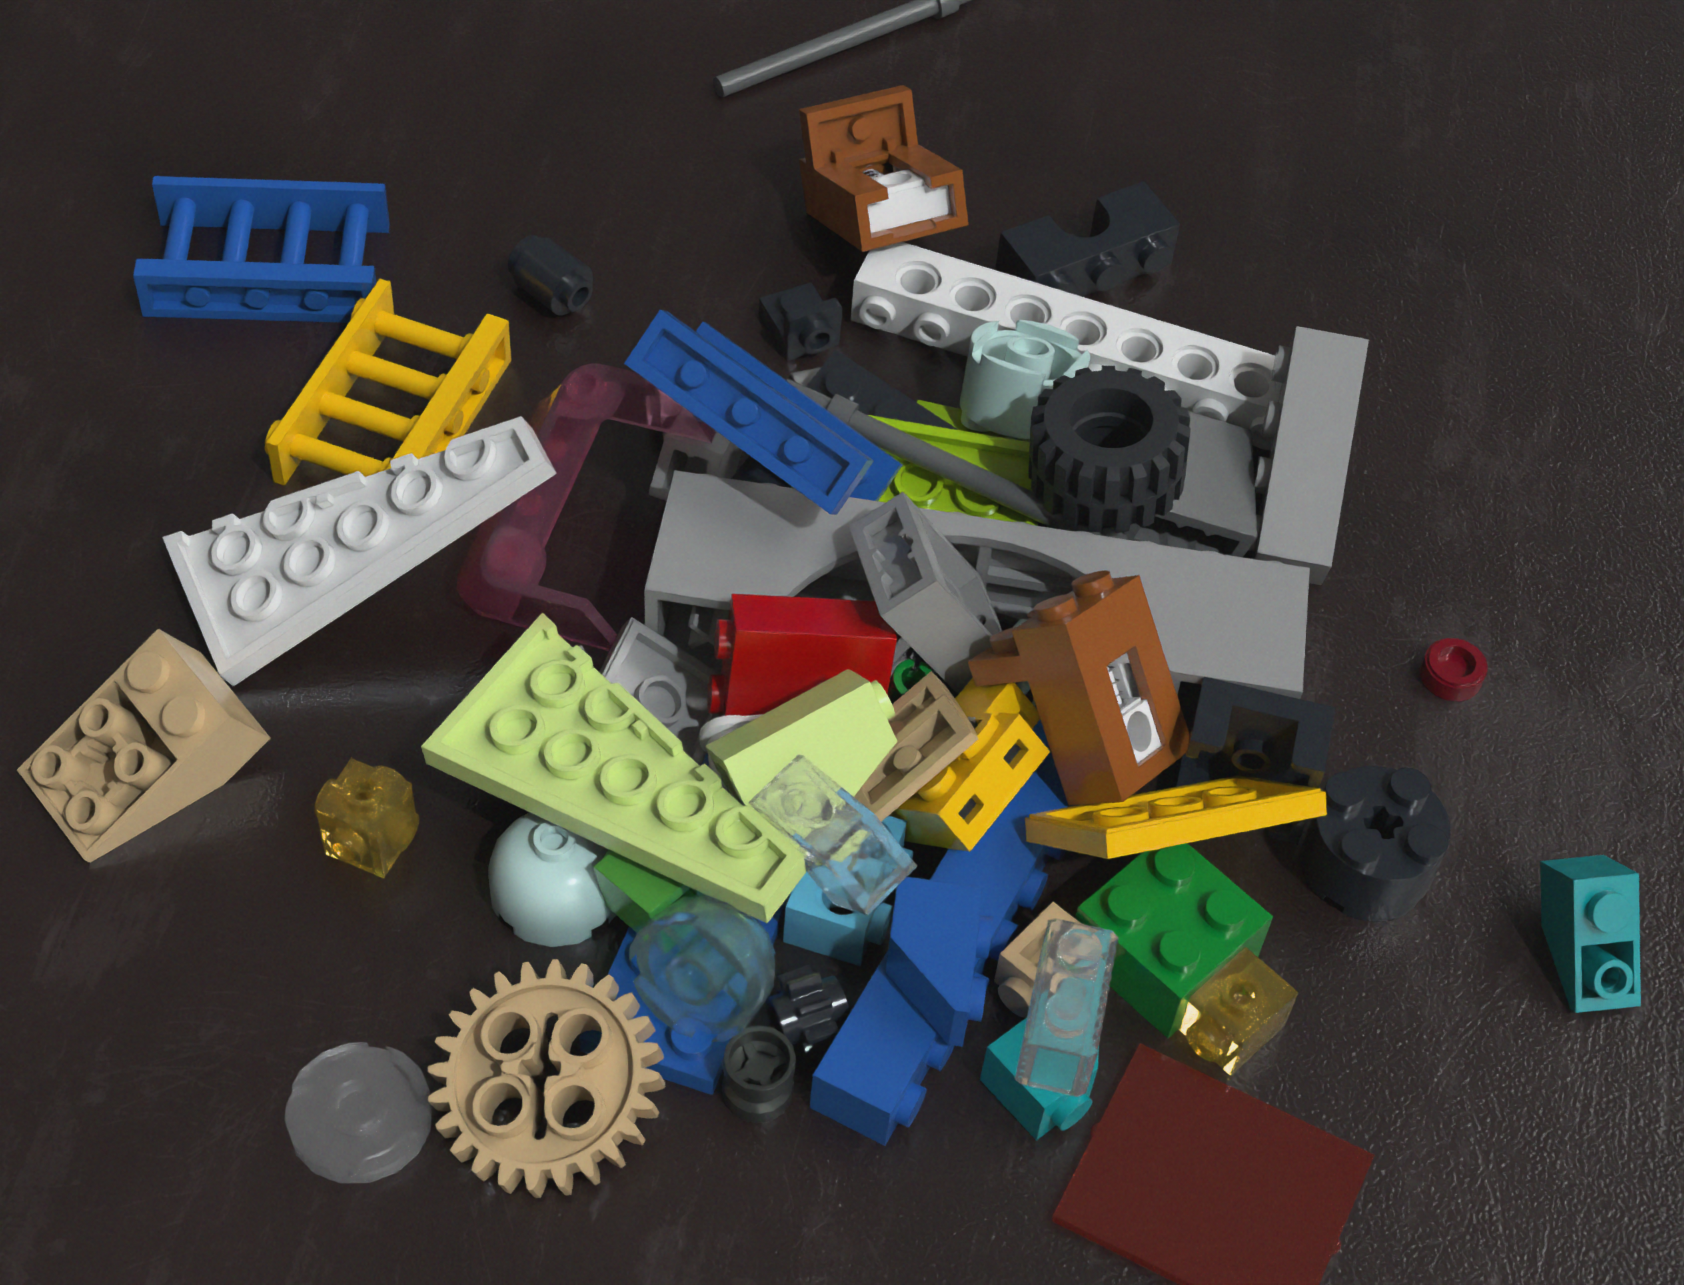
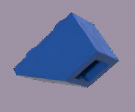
(934, 952)

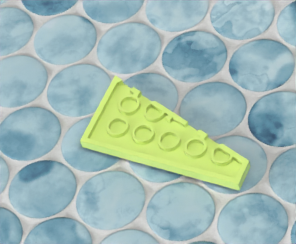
(602, 766)

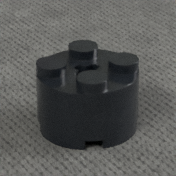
(1376, 842)

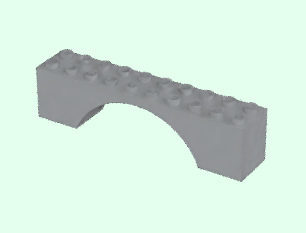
(1210, 609)

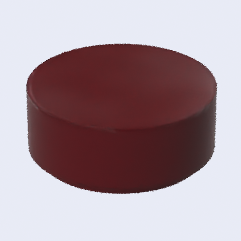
(1453, 669)

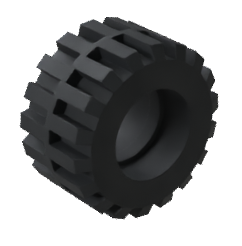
(1108, 448)

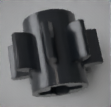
(808, 1010)

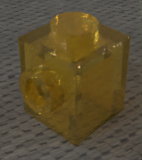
(1237, 1011)

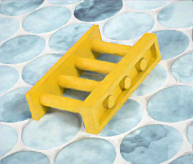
(452, 396)

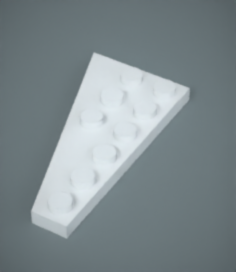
(329, 547)

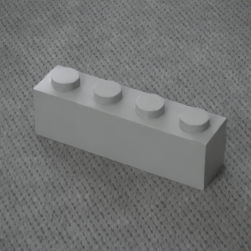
(1308, 449)

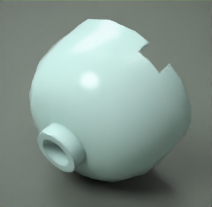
(547, 882)

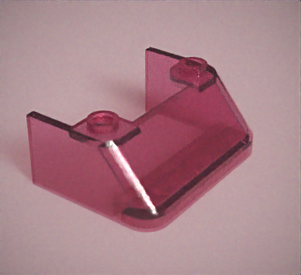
(509, 551)

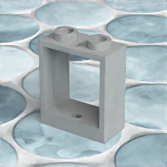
(925, 588)

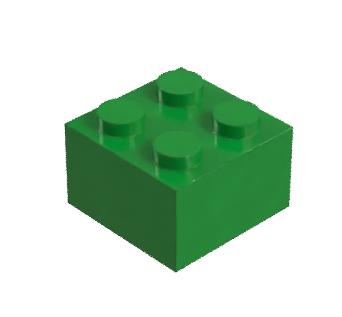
(1174, 929)

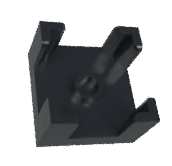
(1258, 737)

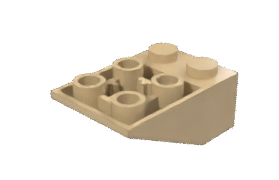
(142, 747)

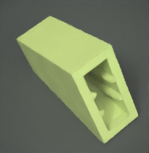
(834, 725)

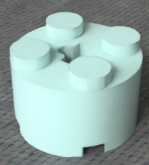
(1010, 371)

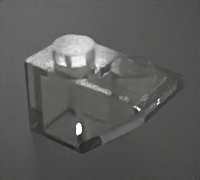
(840, 838)

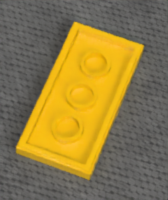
(1175, 816)

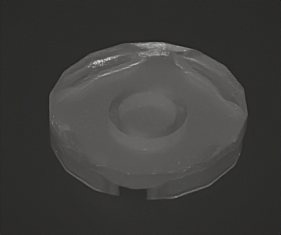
(358, 1113)

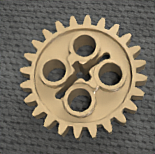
(483, 1078)

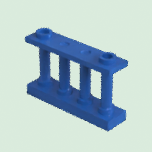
(261, 289)
(762, 413)

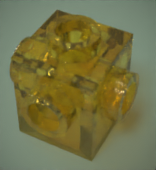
(367, 816)

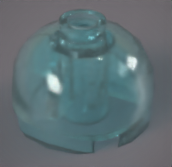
(704, 967)

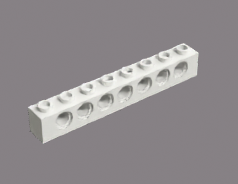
(947, 298)

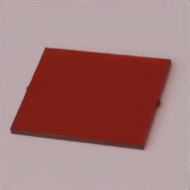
(1211, 1182)

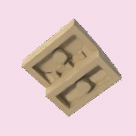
(929, 736)

